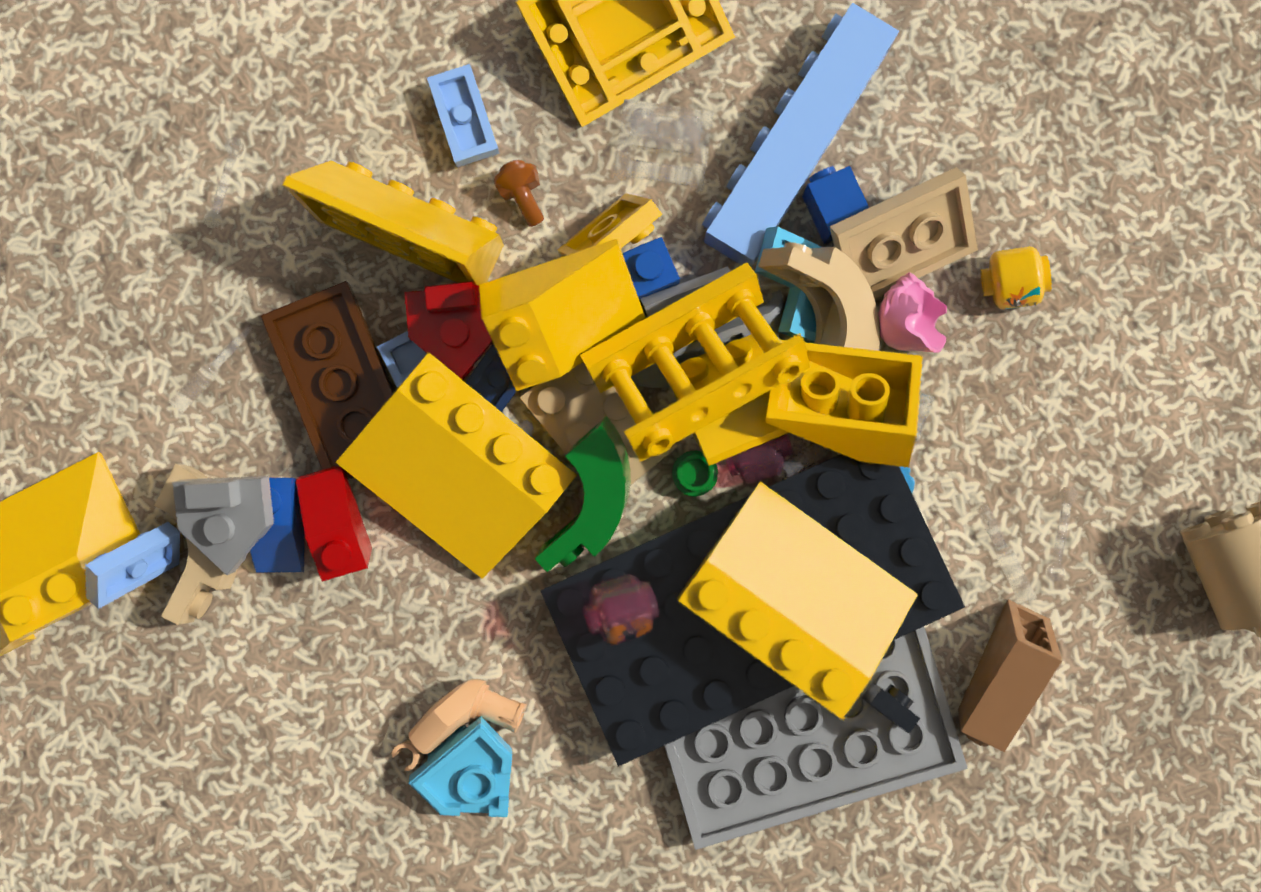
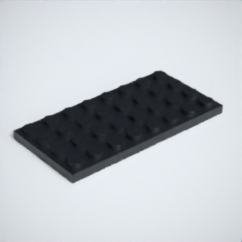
(688, 669)

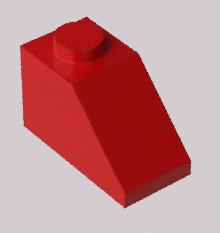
(333, 523)

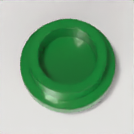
(693, 474)

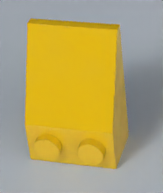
(559, 311)
(853, 403)

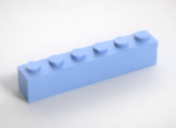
(800, 135)

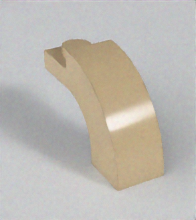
(836, 289)
(200, 574)

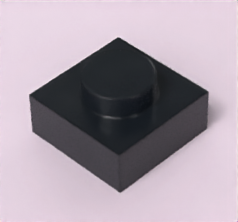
(893, 705)

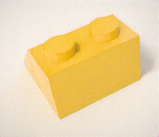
(743, 426)

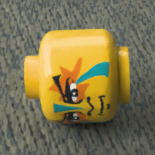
(1016, 277)

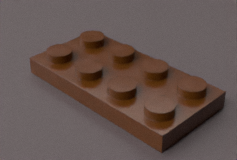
(329, 367)

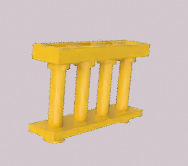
(677, 326)

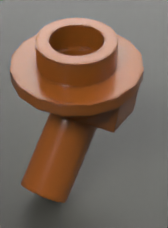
(516, 181)

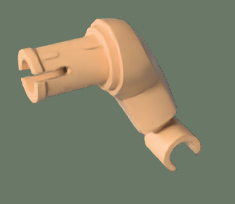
(455, 710)

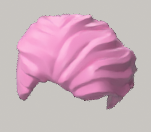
(910, 316)

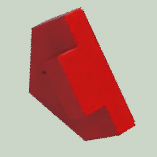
(448, 324)

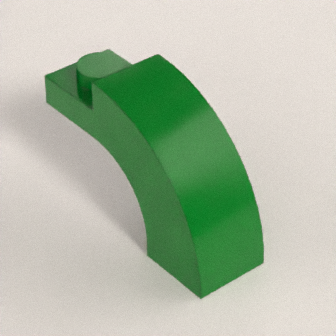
(606, 482)

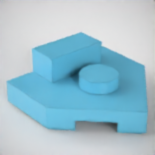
(467, 773)

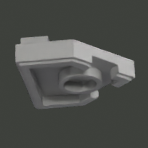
(224, 516)

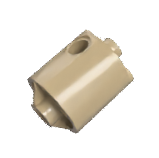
(1229, 565)

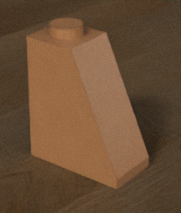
(1009, 676)

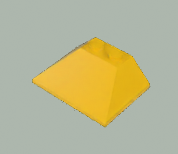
(620, 46)
(49, 539)

